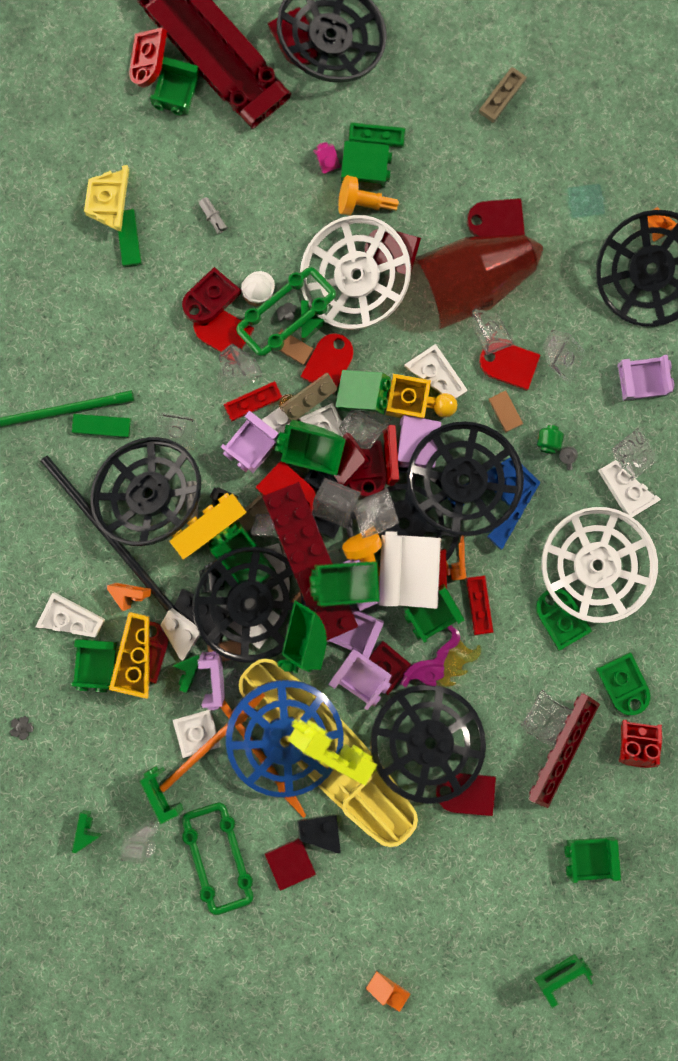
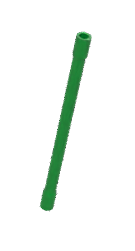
(118, 398)

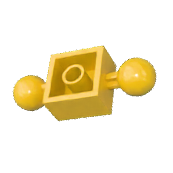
(410, 398)

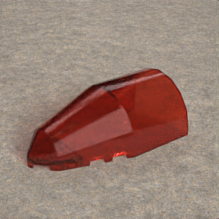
(477, 272)

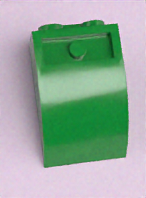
(310, 447)
(237, 537)
(345, 583)
(304, 641)

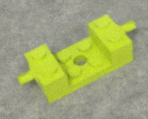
(314, 742)

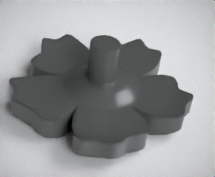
(286, 312)
(21, 727)

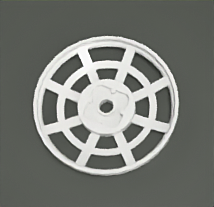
(355, 261)
(610, 562)

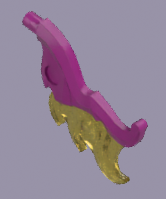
(446, 664)

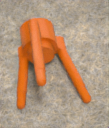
(458, 569)

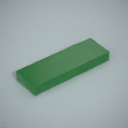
(377, 134)
(129, 240)
(101, 425)

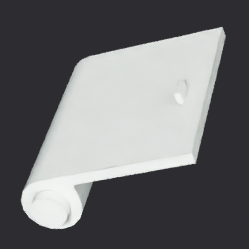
(409, 570)

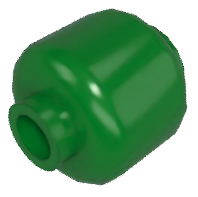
(550, 439)

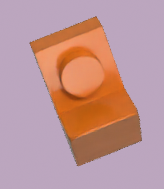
(662, 222)
(124, 594)
(387, 991)

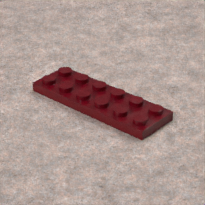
(564, 750)

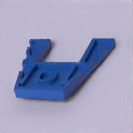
(502, 533)

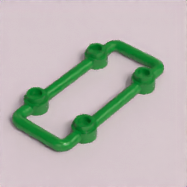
(296, 282)
(244, 880)

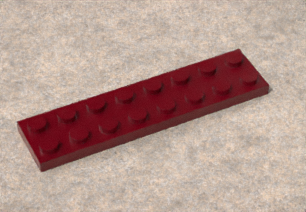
(305, 550)

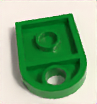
(559, 624)
(624, 683)

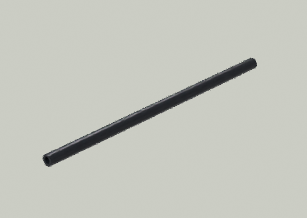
(118, 547)

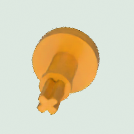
(351, 196)
(362, 548)

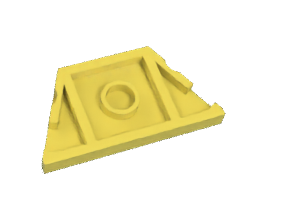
(107, 197)

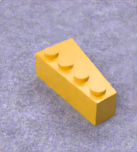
(207, 526)
(132, 662)

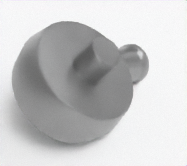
(568, 456)

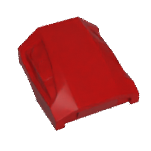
(645, 743)

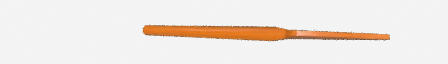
(207, 746)
(261, 757)

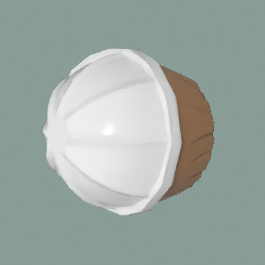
(257, 288)

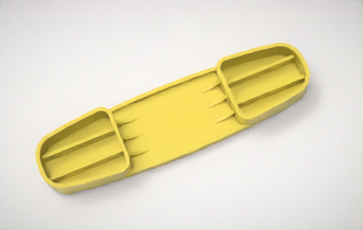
(371, 806)

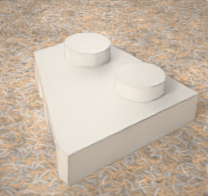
(180, 633)

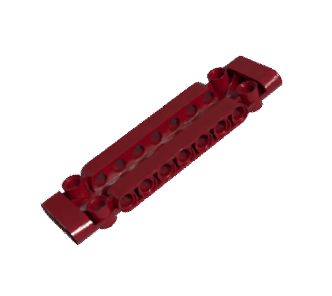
(222, 55)

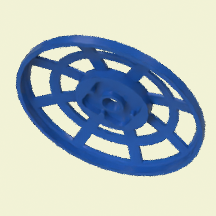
(274, 732)

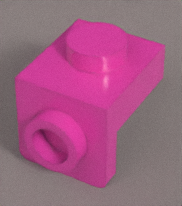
(327, 157)

